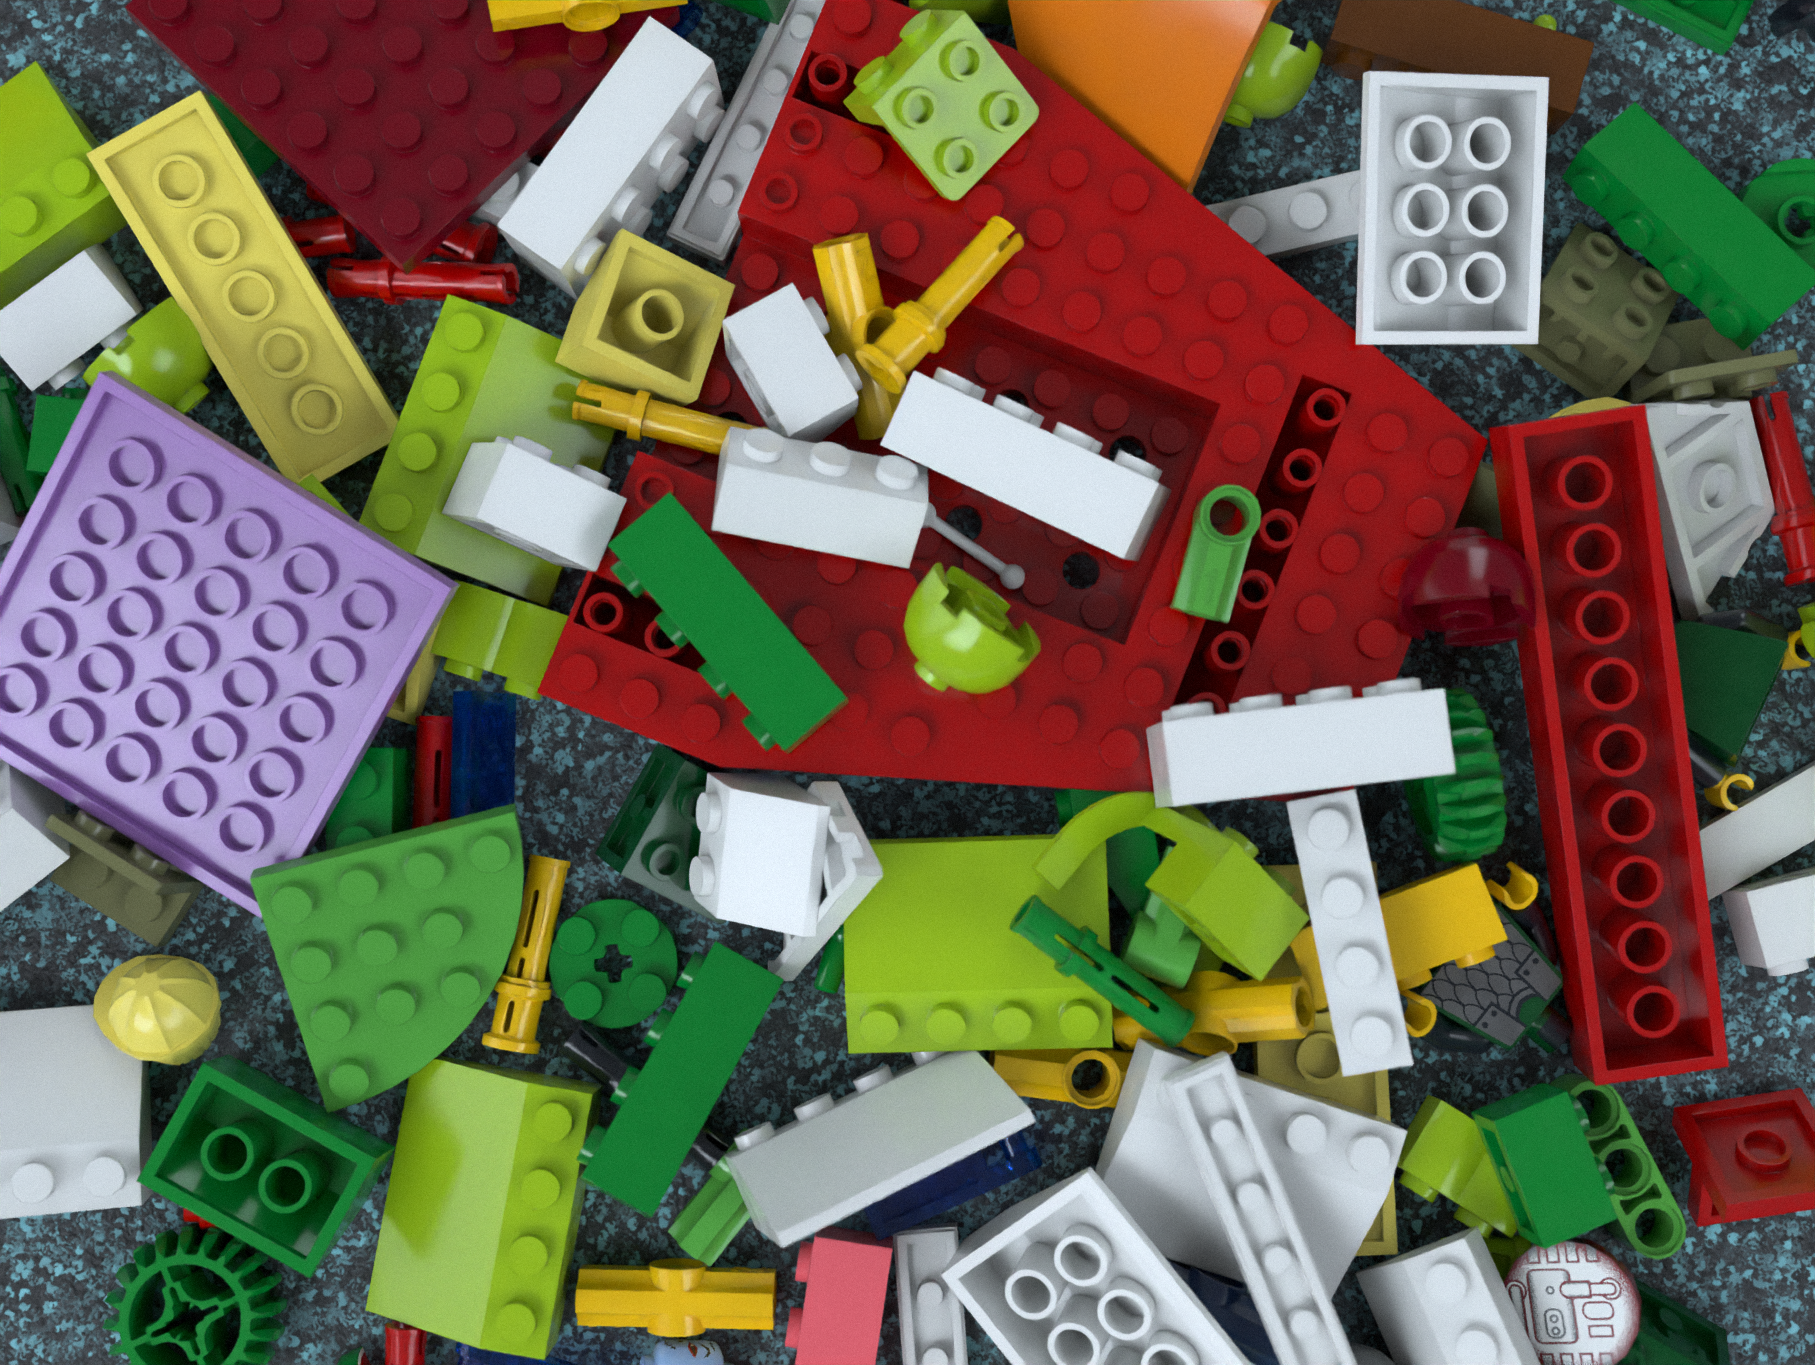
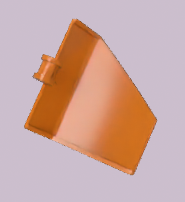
(1147, 66)

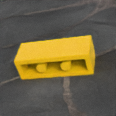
(1425, 926)

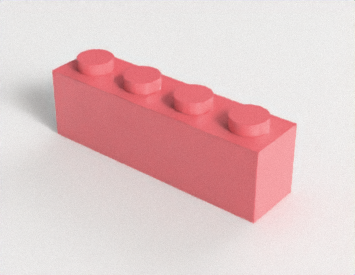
(843, 1297)

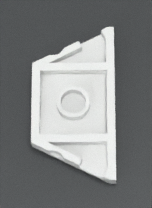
(1708, 492)
(847, 878)

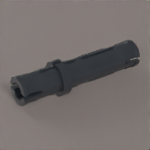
(608, 1065)

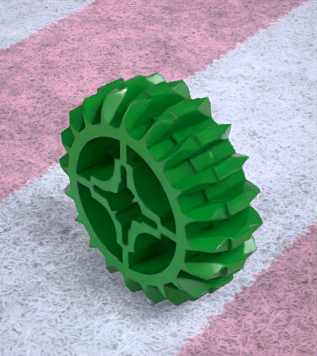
(1461, 811)
(188, 1287)

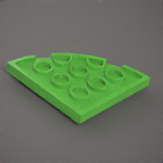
(393, 944)

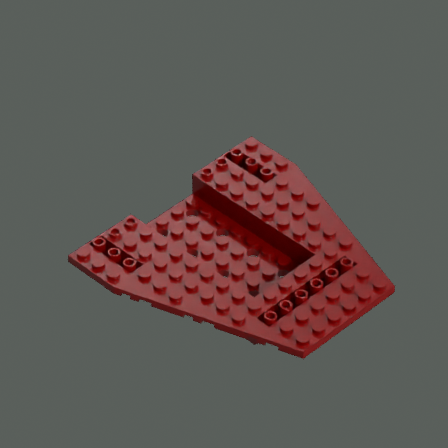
(1116, 320)

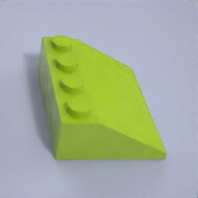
(48, 187)
(475, 383)
(944, 971)
(484, 1205)

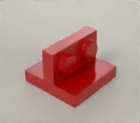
(1749, 1156)

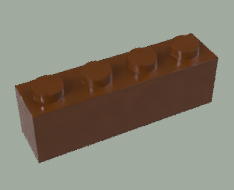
(1455, 40)

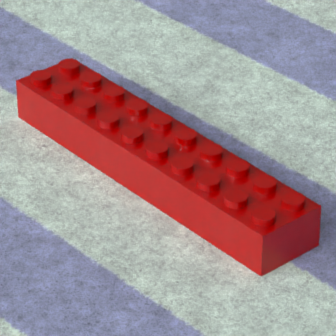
(1611, 746)

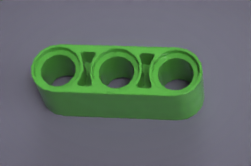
(1640, 1181)

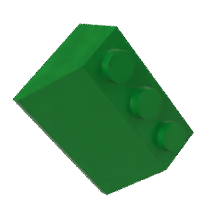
(265, 1163)

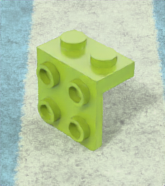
(945, 100)

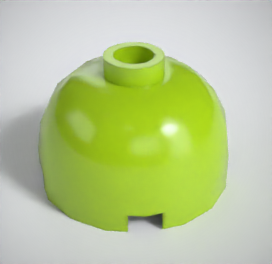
(1274, 77)
(160, 357)
(963, 634)

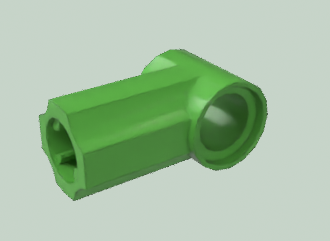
(1214, 560)
(1160, 943)
(711, 1215)

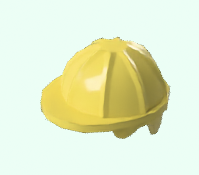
(159, 1008)

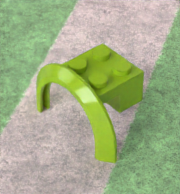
(1205, 880)

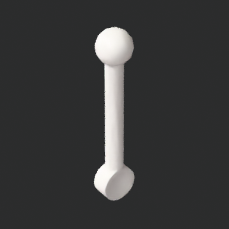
(1011, 575)

